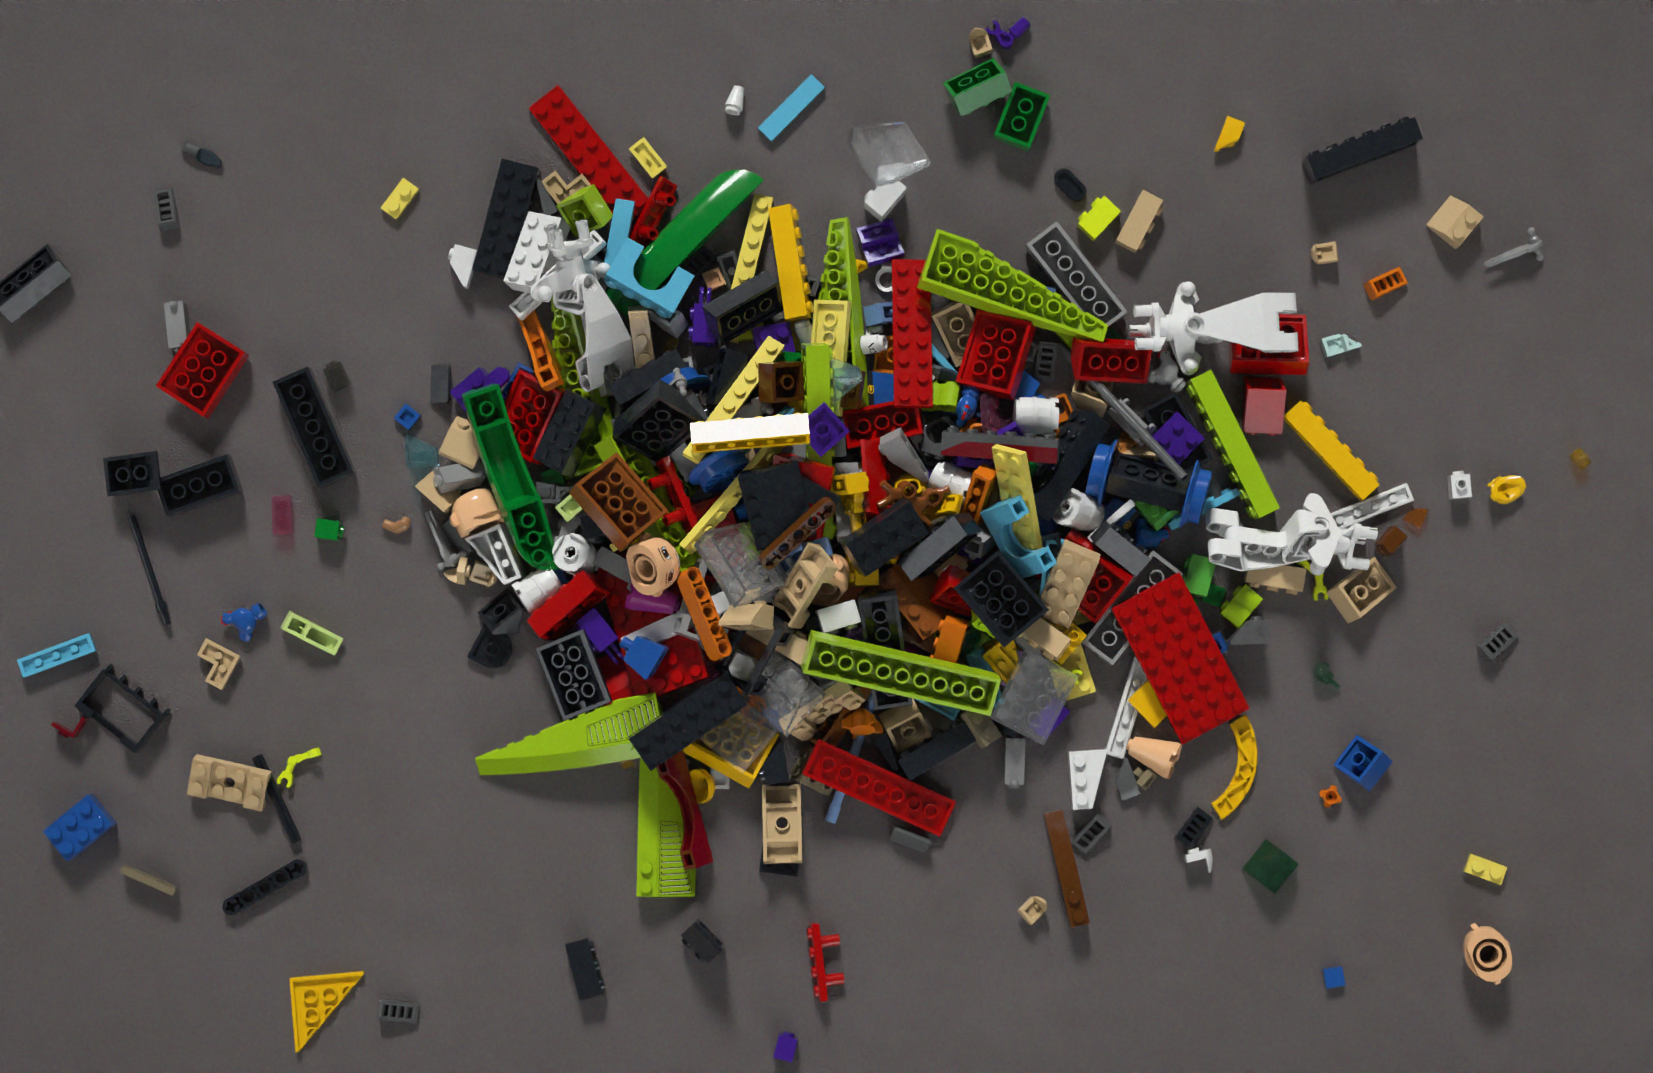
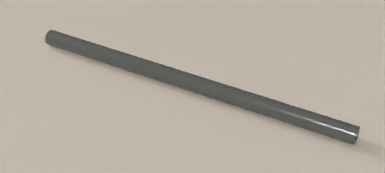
(1131, 421)

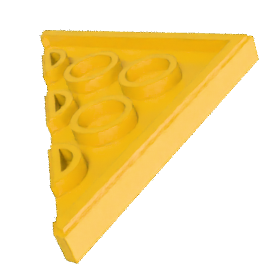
(315, 999)

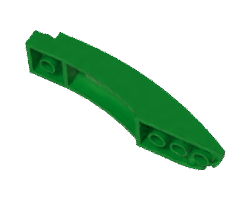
(688, 232)
(509, 476)

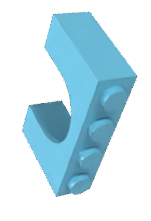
(621, 277)
(999, 522)

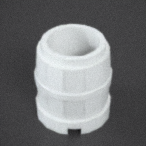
(1036, 415)
(951, 475)
(1079, 511)
(574, 554)
(536, 588)

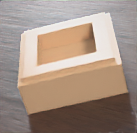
(714, 278)

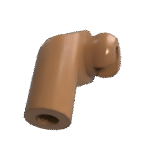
(397, 527)

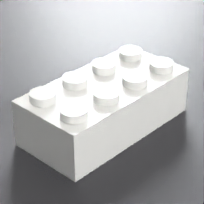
(531, 254)

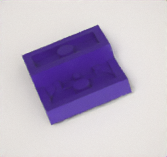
(880, 242)

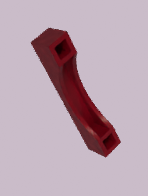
(695, 846)

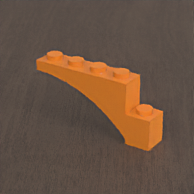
(544, 358)

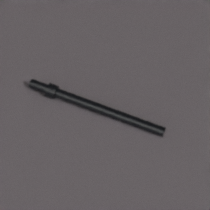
(161, 605)

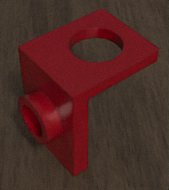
(65, 732)

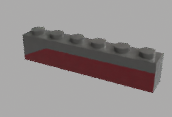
(980, 445)

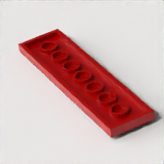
(586, 149)
(911, 336)
(878, 787)

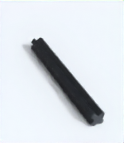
(278, 802)

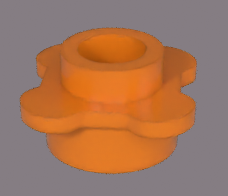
(1325, 795)

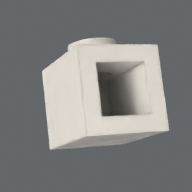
(1459, 485)

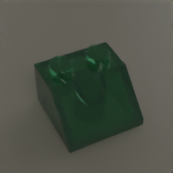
(1270, 866)

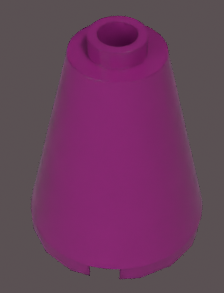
(666, 603)

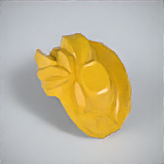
(1506, 488)

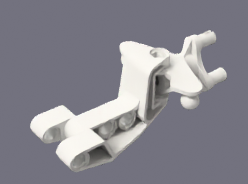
(577, 290)
(1244, 322)
(1306, 536)

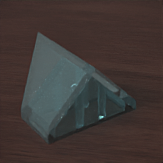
(844, 378)
(420, 454)

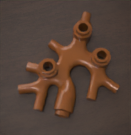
(919, 503)

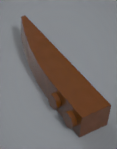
(1066, 869)

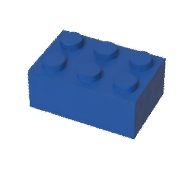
(79, 827)

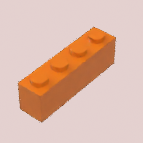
(979, 492)
(951, 639)

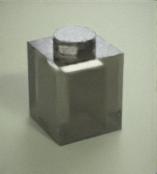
(337, 376)

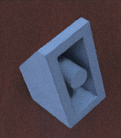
(878, 314)

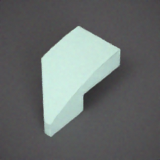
(1337, 344)

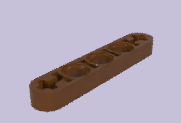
(800, 524)

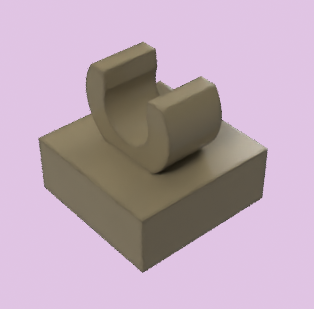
(1145, 778)

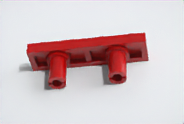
(653, 211)
(675, 490)
(822, 980)

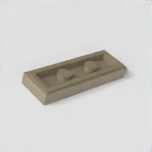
(149, 880)

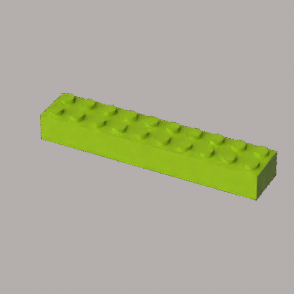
(816, 391)
(900, 673)

